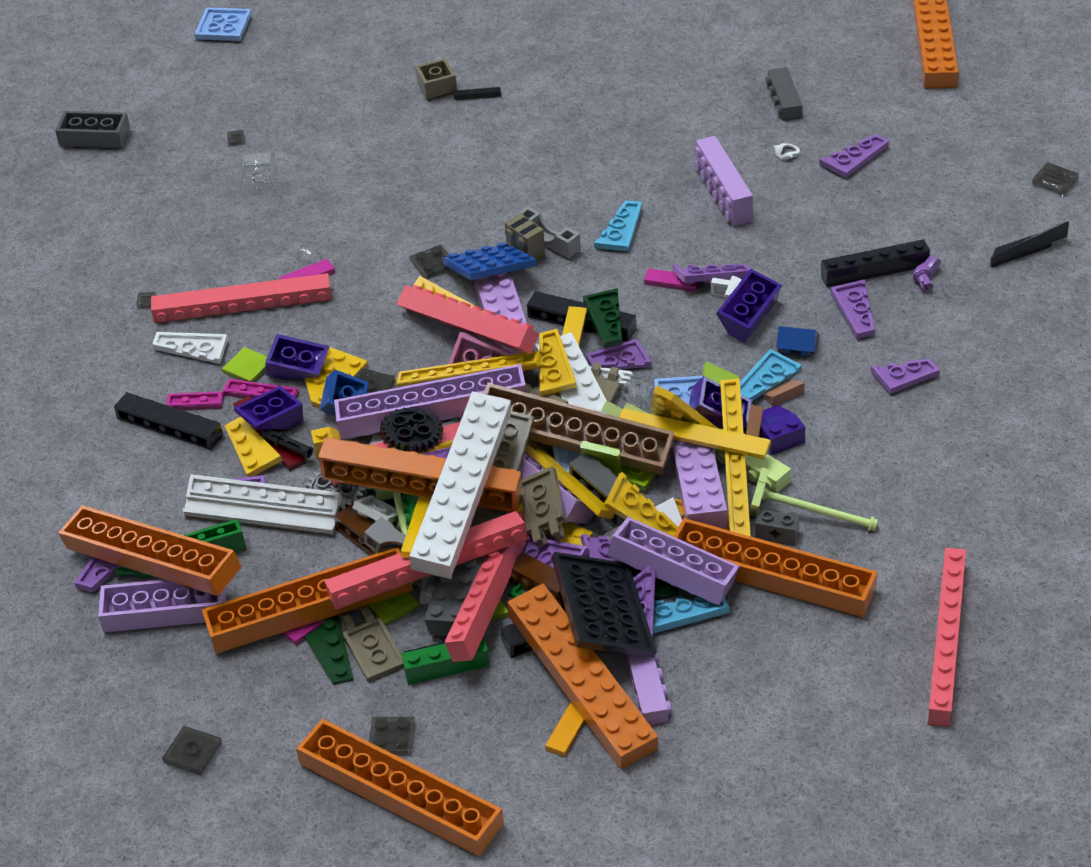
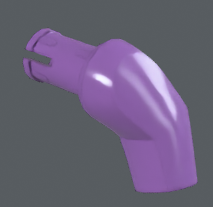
(925, 271)

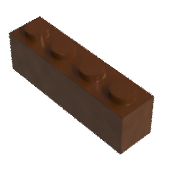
(353, 526)
(532, 573)

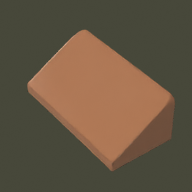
(784, 392)
(754, 421)

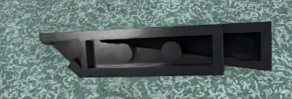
(1029, 244)

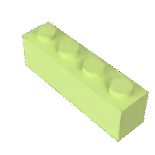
(778, 475)

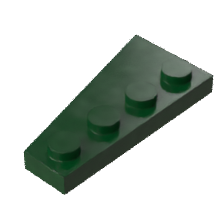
(605, 315)
(330, 650)

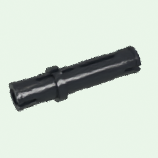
(281, 440)

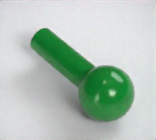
(130, 572)

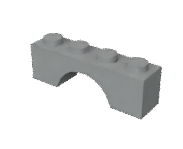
(564, 242)
(384, 536)

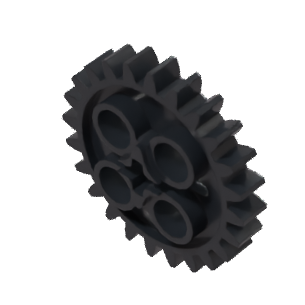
(411, 430)

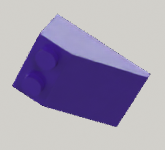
(295, 358)
(707, 401)
(272, 410)
(781, 428)

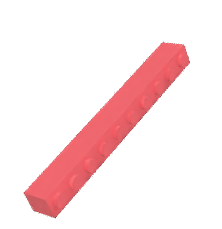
(241, 298)
(468, 319)
(396, 570)
(482, 601)
(947, 638)

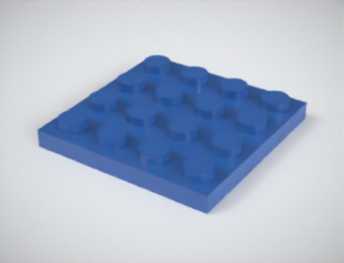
(489, 261)

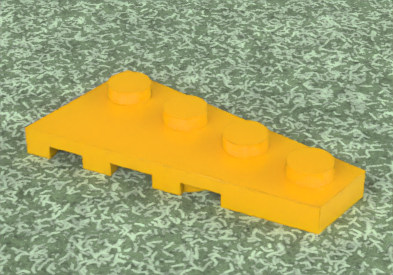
(554, 365)
(251, 448)
(628, 502)

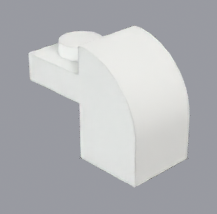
(723, 287)

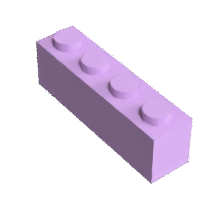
(648, 688)

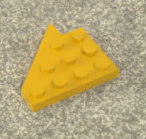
(334, 361)
(671, 406)

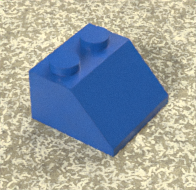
(797, 339)
(339, 386)

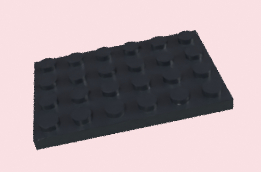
(603, 605)

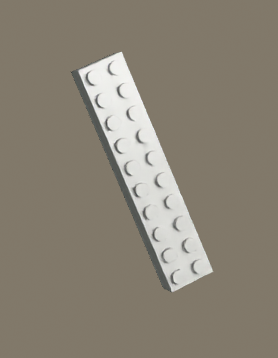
(460, 485)

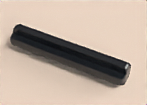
(477, 93)

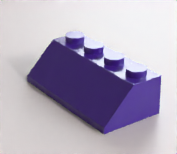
(748, 305)

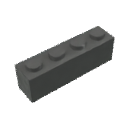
(784, 94)

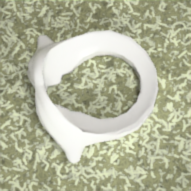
(786, 156)

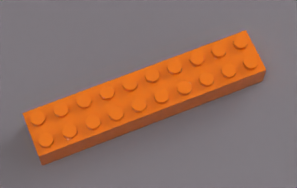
(935, 44)
(408, 472)
(150, 550)
(786, 569)
(285, 606)
(583, 677)
(401, 787)

